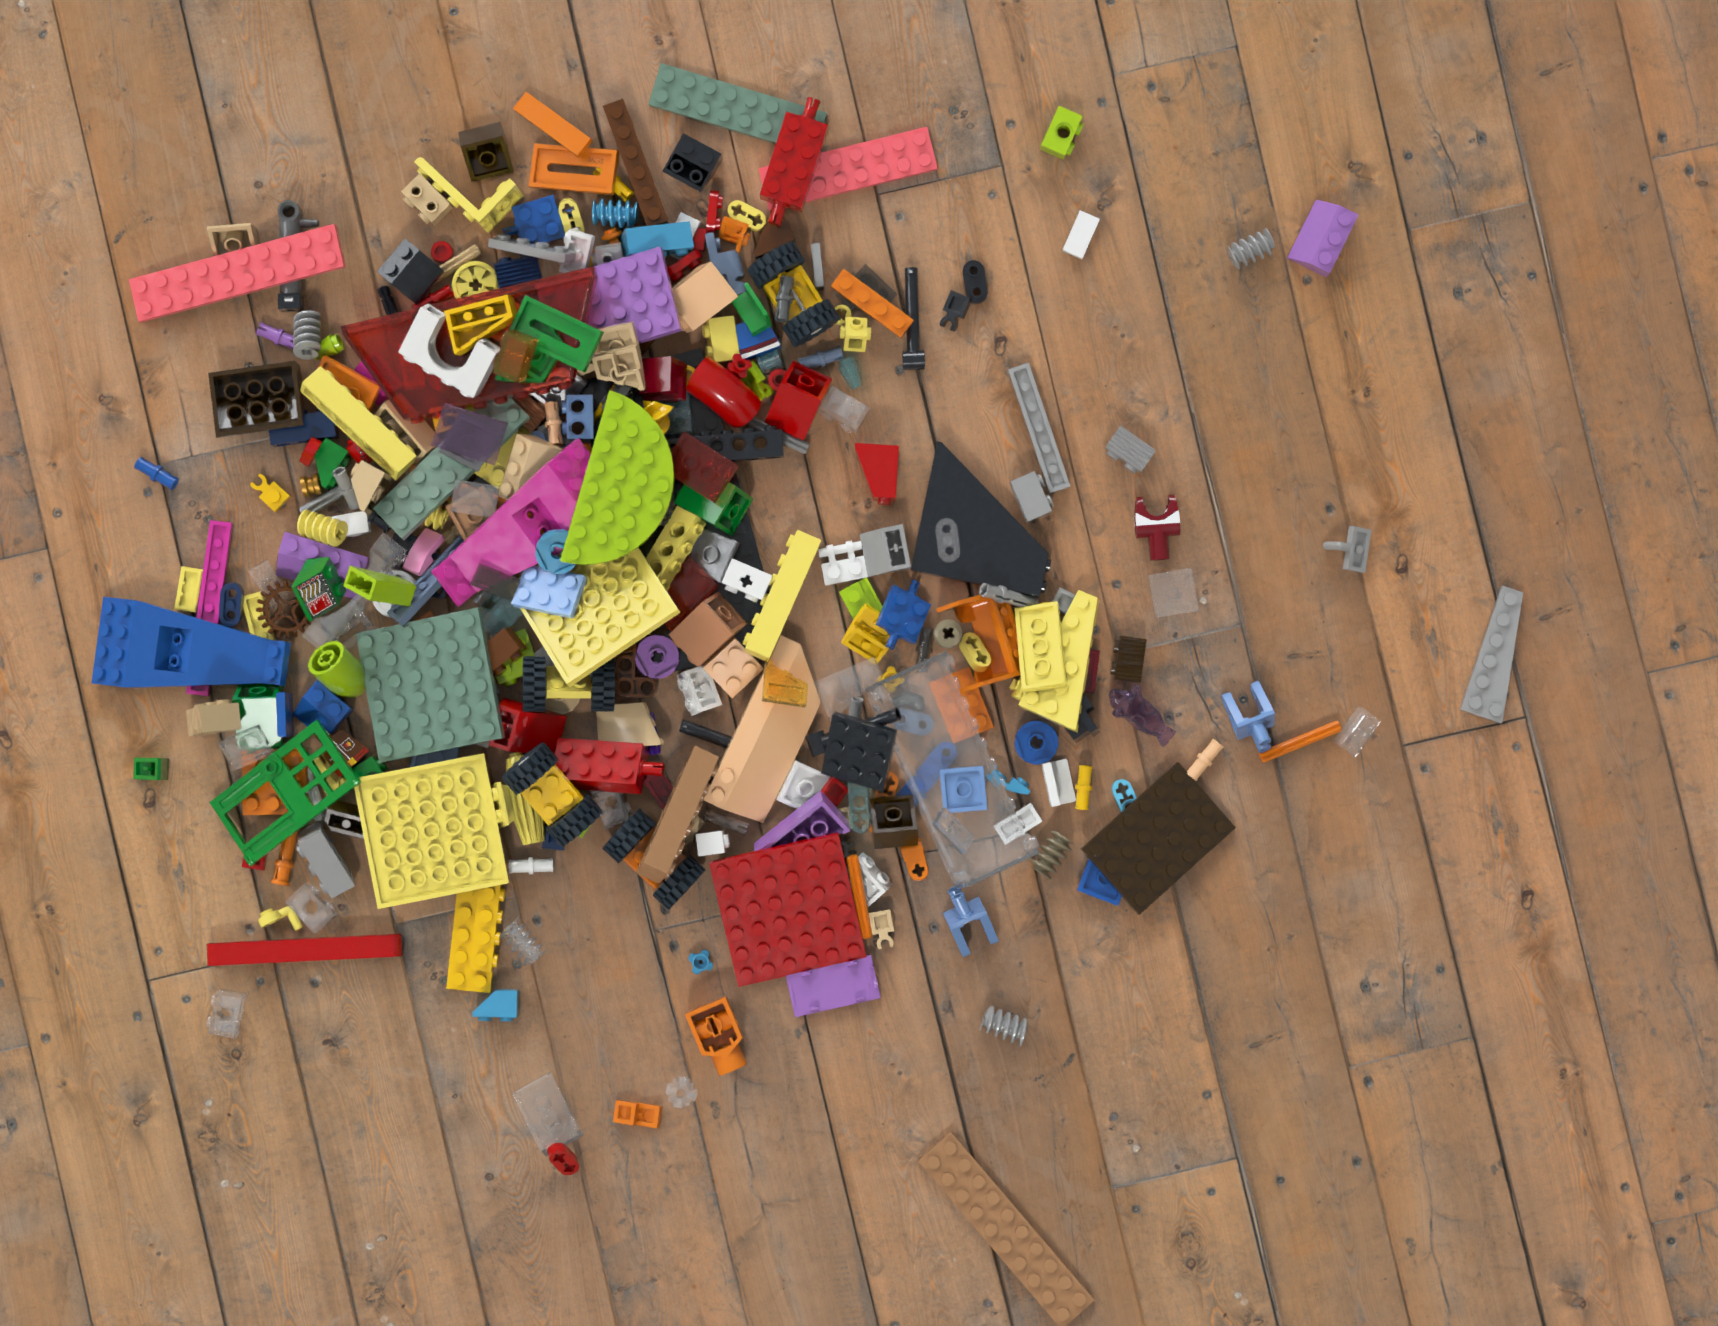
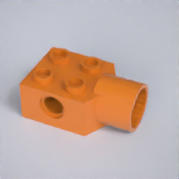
(718, 1034)

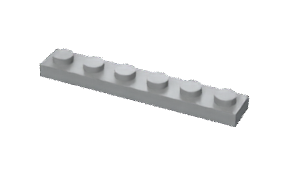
(1038, 428)

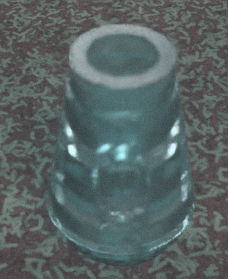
(850, 371)

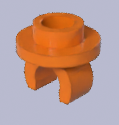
(611, 234)

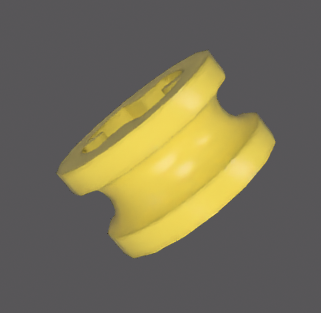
(848, 313)

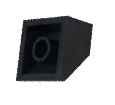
(410, 271)

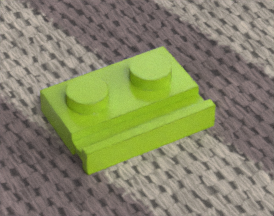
(859, 594)

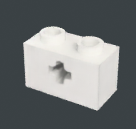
(738, 570)
(712, 842)

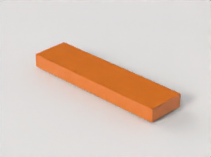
(552, 124)

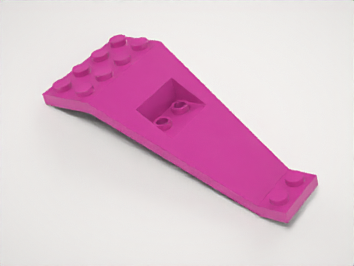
(508, 536)

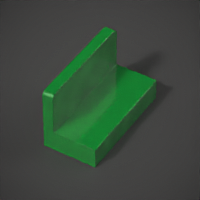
(752, 311)

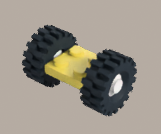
(597, 686)

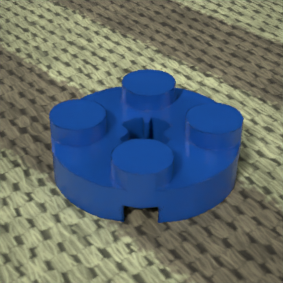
(1030, 753)

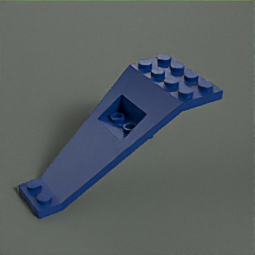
(165, 648)

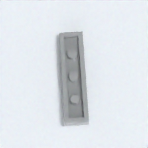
(538, 250)

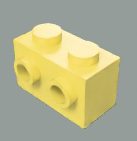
(720, 338)

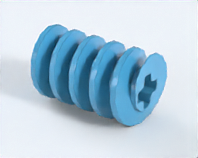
(614, 213)

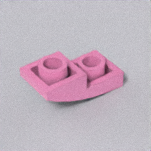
(420, 556)

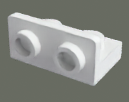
(582, 245)
(698, 690)
(874, 880)

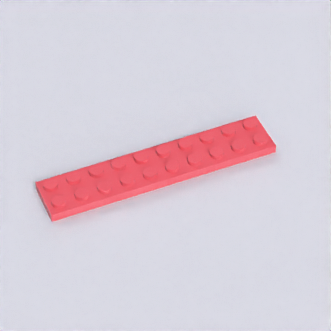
(237, 273)

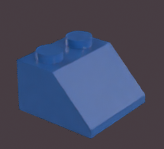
(324, 706)

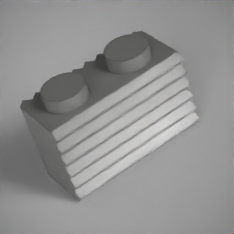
(1129, 450)

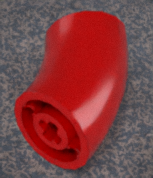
(723, 393)

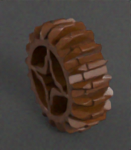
(270, 620)

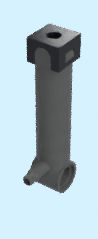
(290, 295)

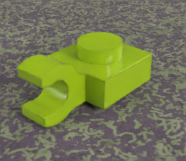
(754, 381)

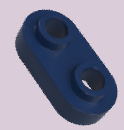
(231, 603)

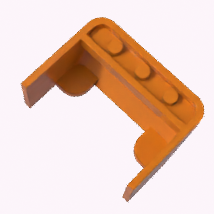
(997, 630)

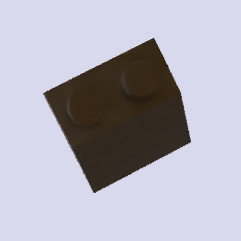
(485, 151)
(893, 821)

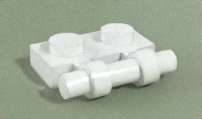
(846, 569)

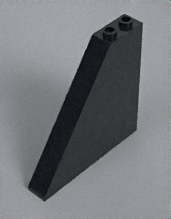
(991, 540)

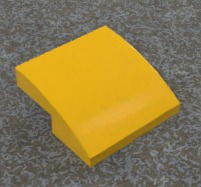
(865, 636)

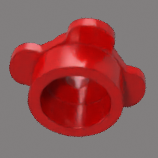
(738, 360)

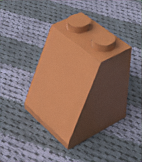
(707, 629)

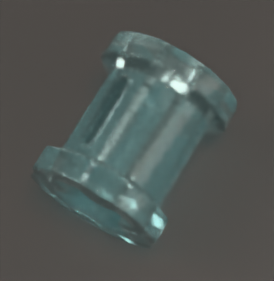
(769, 361)

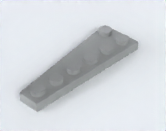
(1492, 669)

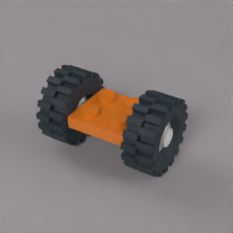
(630, 844)

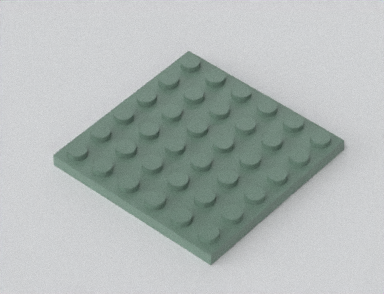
(430, 685)

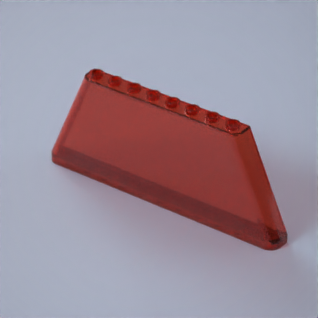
(422, 394)

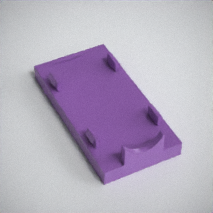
(833, 986)

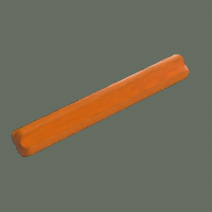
(1300, 741)
(859, 896)

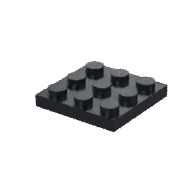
(859, 751)

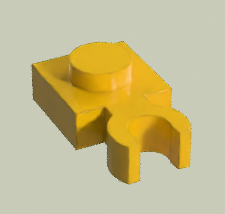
(272, 494)

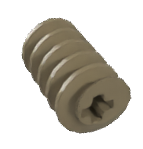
(949, 642)
(1051, 854)

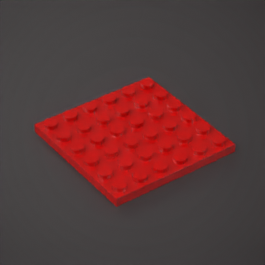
(787, 909)

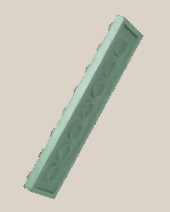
(722, 103)
(435, 477)

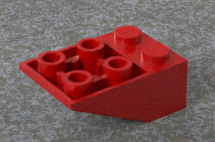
(528, 729)

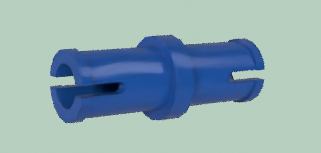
(156, 473)

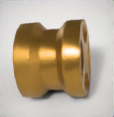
(311, 485)

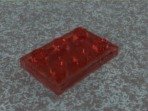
(701, 467)
(689, 590)

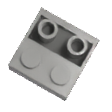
(885, 550)

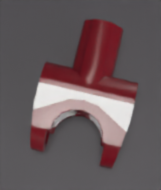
(1157, 527)

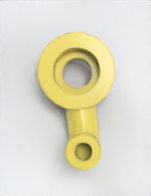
(269, 917)

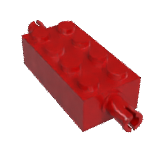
(794, 161)
(605, 765)

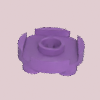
(645, 653)

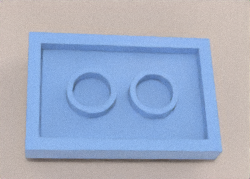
(549, 592)

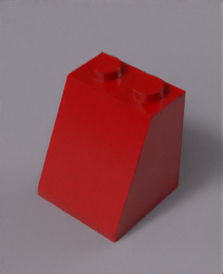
(798, 400)
(879, 468)

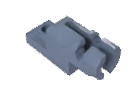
(727, 263)

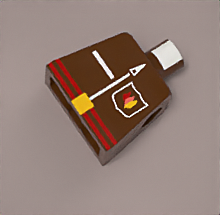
(349, 747)

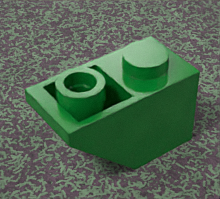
(328, 459)

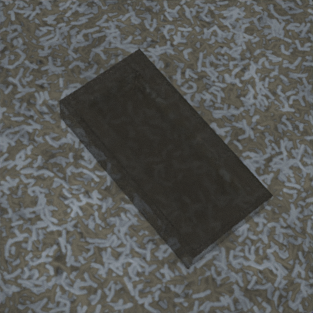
(495, 582)

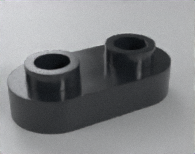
(975, 281)

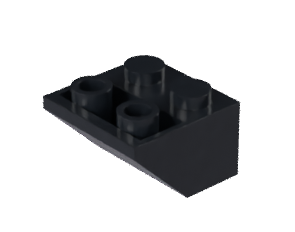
(693, 163)

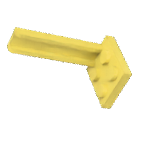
(492, 209)

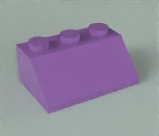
(1322, 237)

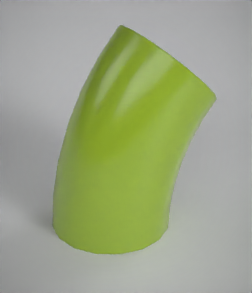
(338, 670)

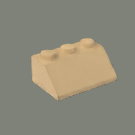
(417, 436)
(526, 458)
(369, 485)

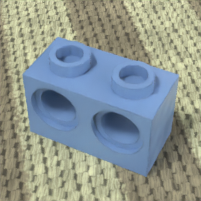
(585, 417)

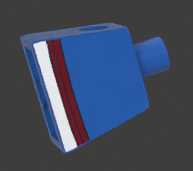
(757, 345)

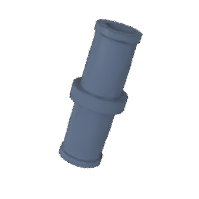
(822, 358)

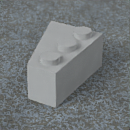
(324, 860)

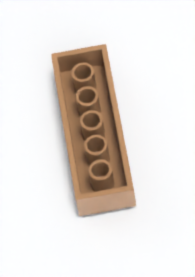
(677, 815)

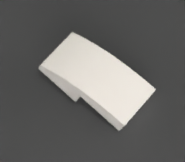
(356, 523)

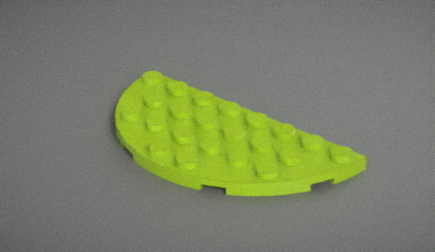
(623, 486)

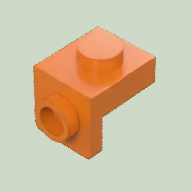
(734, 232)

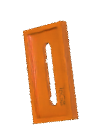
(546, 154)

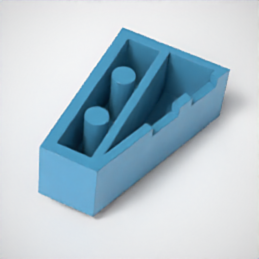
(672, 238)

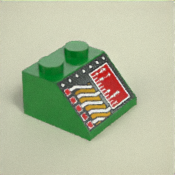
(318, 587)

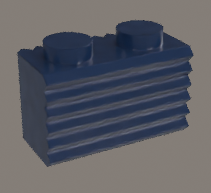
(517, 271)

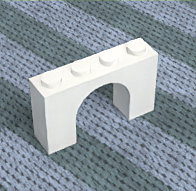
(420, 348)

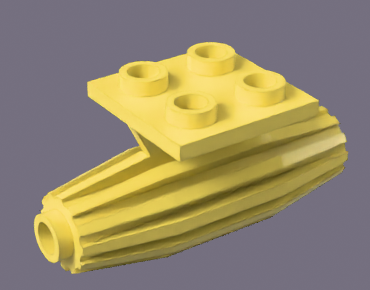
(516, 808)

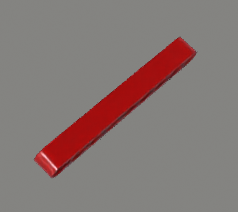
(304, 949)

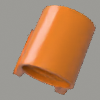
(915, 856)

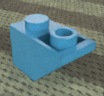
(501, 1003)

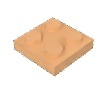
(732, 667)

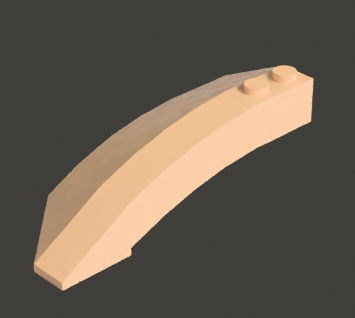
(764, 743)

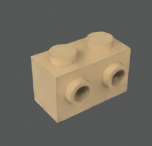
(426, 199)

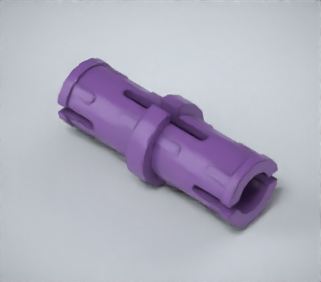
(273, 334)

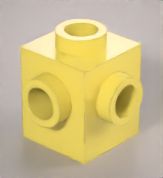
(855, 334)

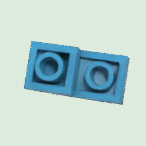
(1017, 786)

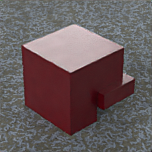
(664, 379)

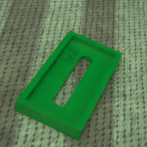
(587, 335)

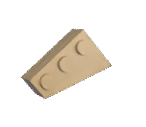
(213, 718)

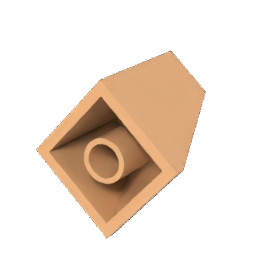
(701, 296)

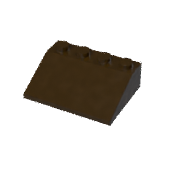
(257, 398)

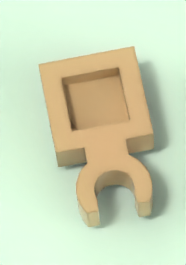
(881, 924)

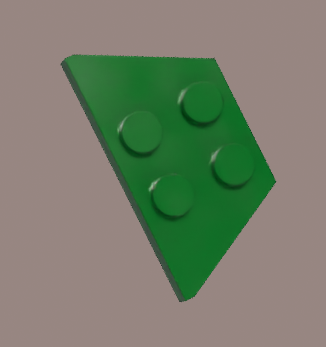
(541, 363)

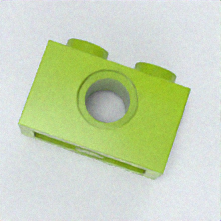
(1065, 120)

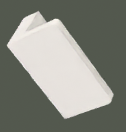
(1058, 782)

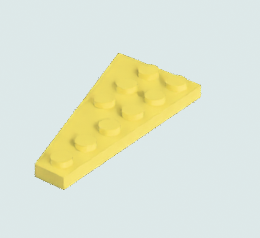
(1064, 703)

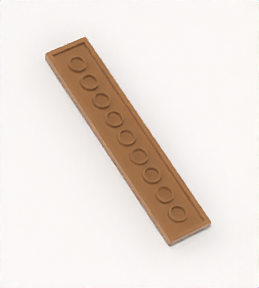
(1006, 1230)

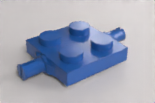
(538, 221)
(903, 614)

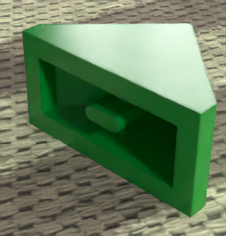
(150, 768)

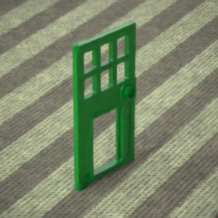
(284, 782)

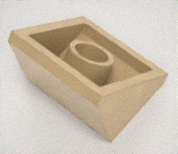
(232, 237)

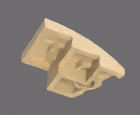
(619, 356)
(628, 724)

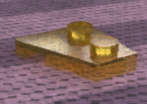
(783, 687)

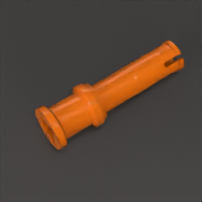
(284, 862)

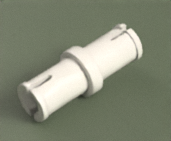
(530, 865)

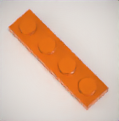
(872, 303)

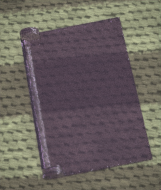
(469, 434)

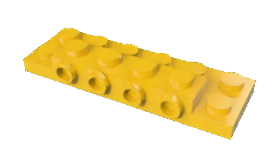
(475, 939)

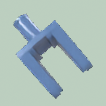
(1256, 725)
(964, 912)

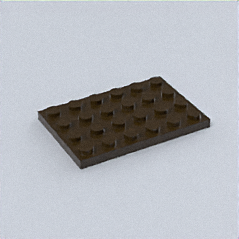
(1157, 838)

